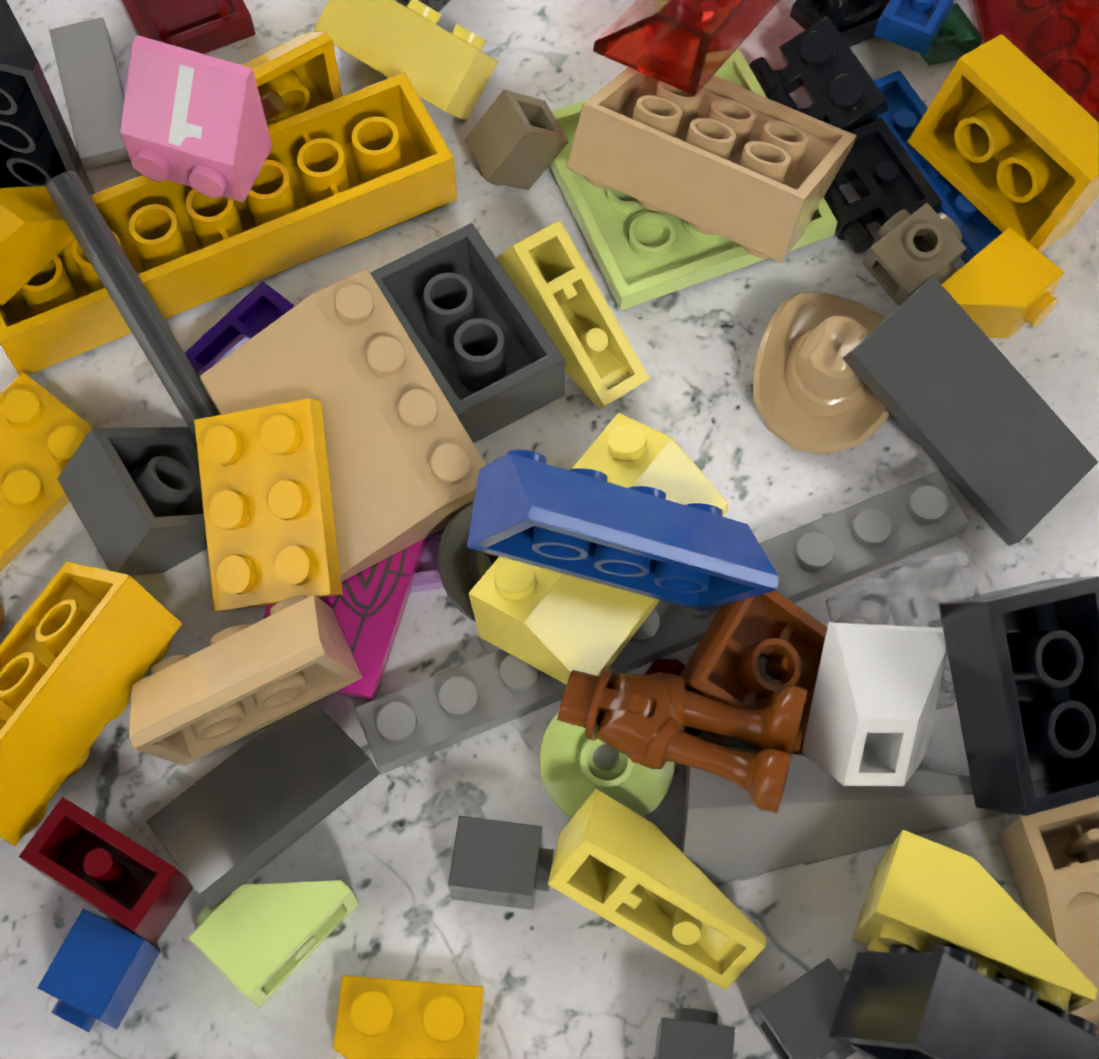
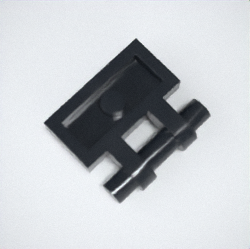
(829, 75)
(884, 181)

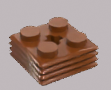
(754, 628)

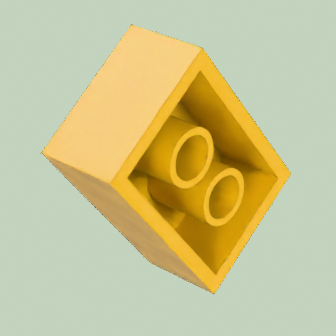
(1012, 143)

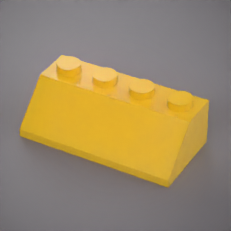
(66, 678)

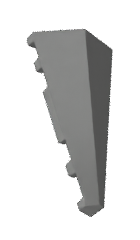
(815, 818)

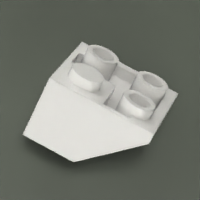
(874, 702)

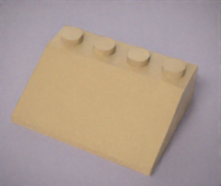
(710, 158)
(390, 434)

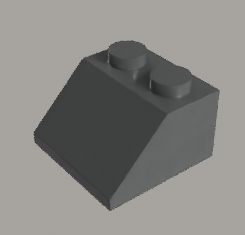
(138, 496)

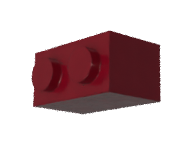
(107, 870)

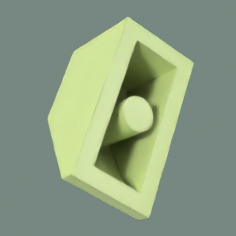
(270, 930)

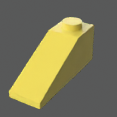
(574, 314)
(651, 890)

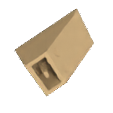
(1058, 881)

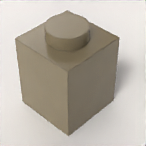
(515, 140)

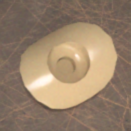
(803, 382)

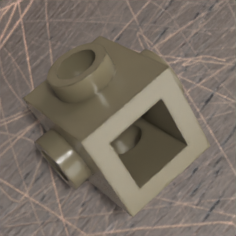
(914, 251)

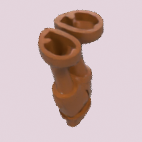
(648, 721)

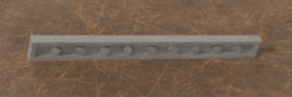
(806, 560)

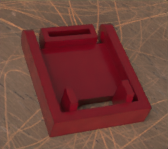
(191, 23)

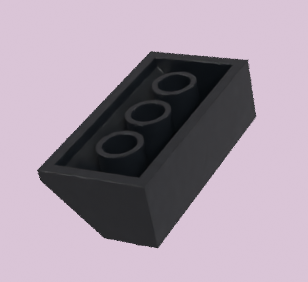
(32, 130)

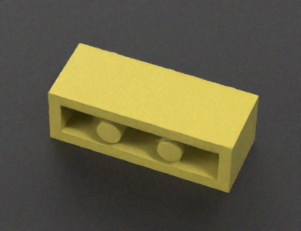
(400, 39)

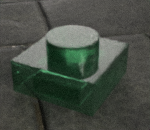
(954, 39)

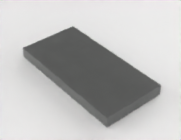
(971, 411)

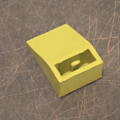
(946, 898)

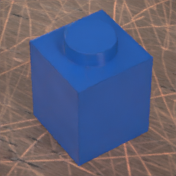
(97, 972)

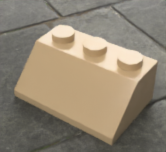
(241, 681)

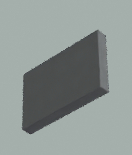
(261, 801)

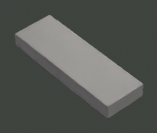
(91, 91)

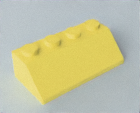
(567, 620)

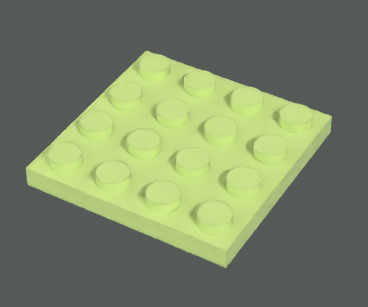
(654, 251)

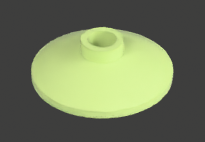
(573, 776)

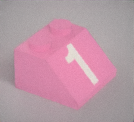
(193, 120)

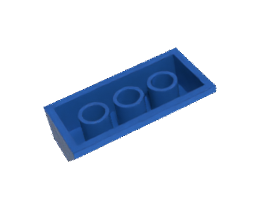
(615, 534)

